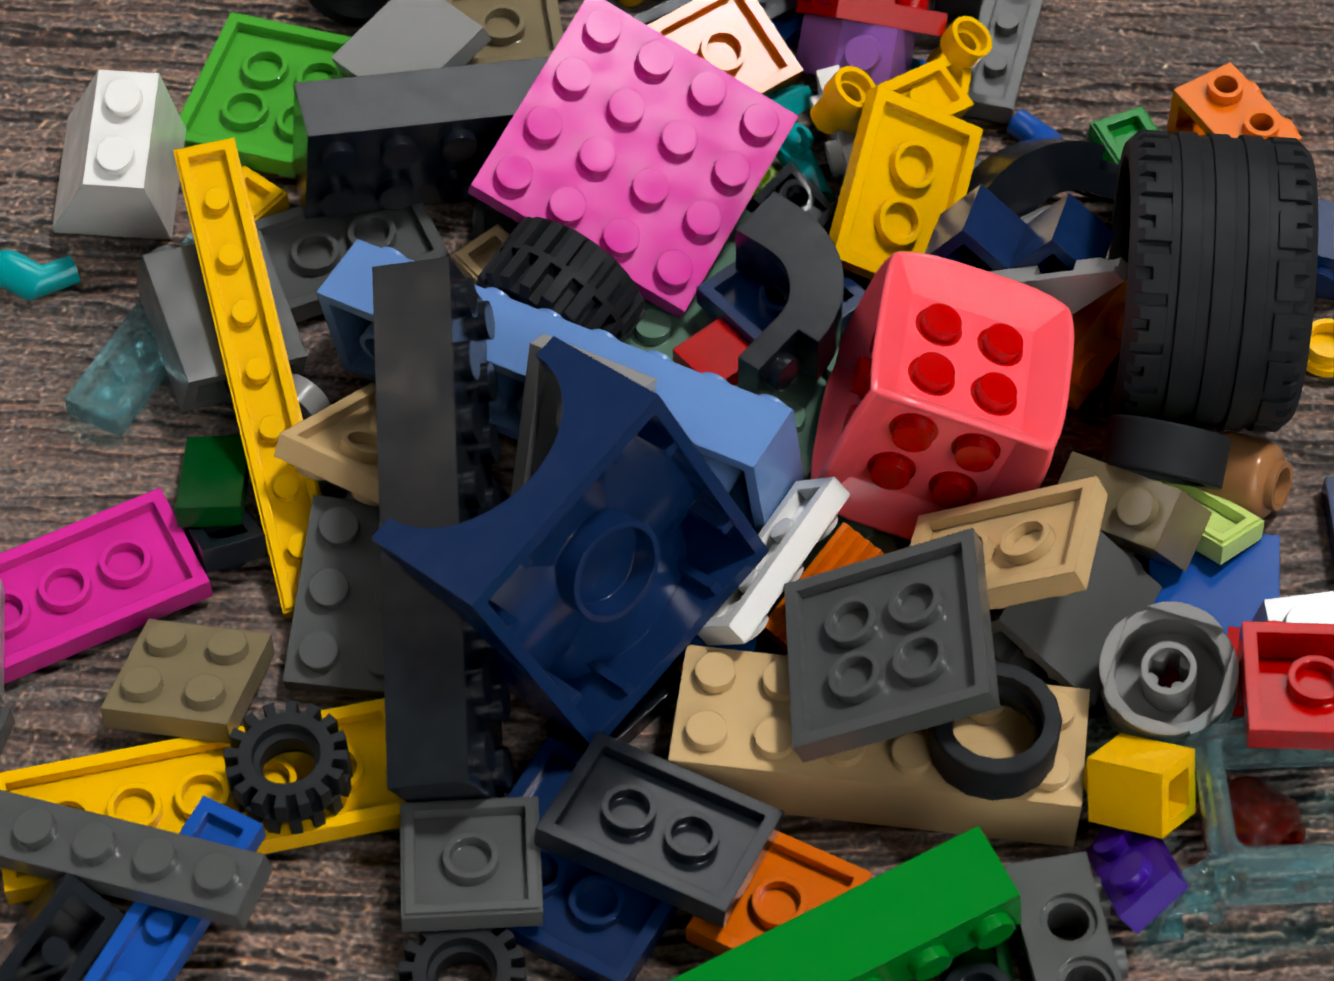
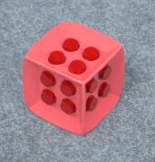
(943, 392)

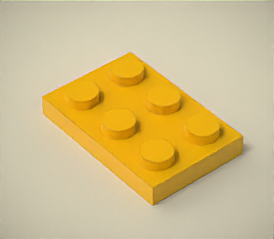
(899, 179)

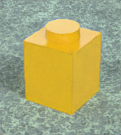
(1140, 785)

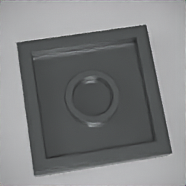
(470, 864)

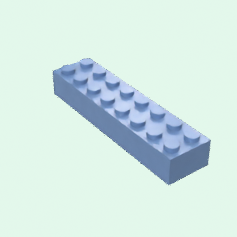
(740, 434)

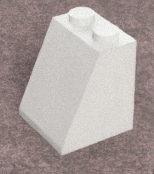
(120, 159)

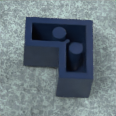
(992, 237)

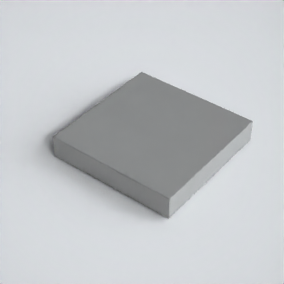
(411, 38)

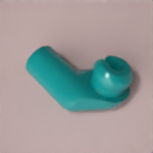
(798, 152)
(31, 279)

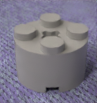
(1144, 649)

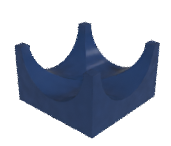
(597, 559)

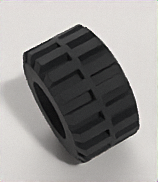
(568, 273)

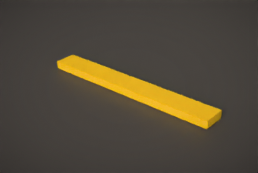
(250, 349)

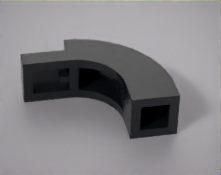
(1042, 167)
(802, 267)

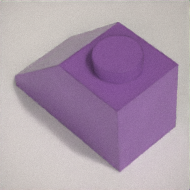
(872, 48)

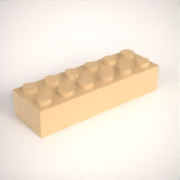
(739, 733)

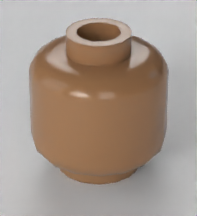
(1255, 475)

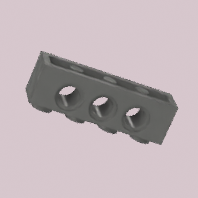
(1064, 895)

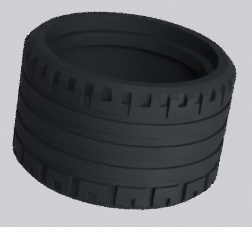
(1215, 278)

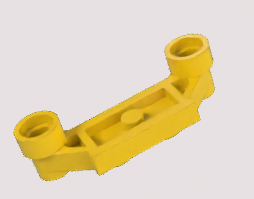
(938, 83)

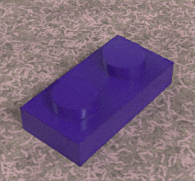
(1136, 874)

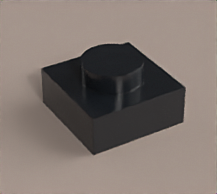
(227, 546)

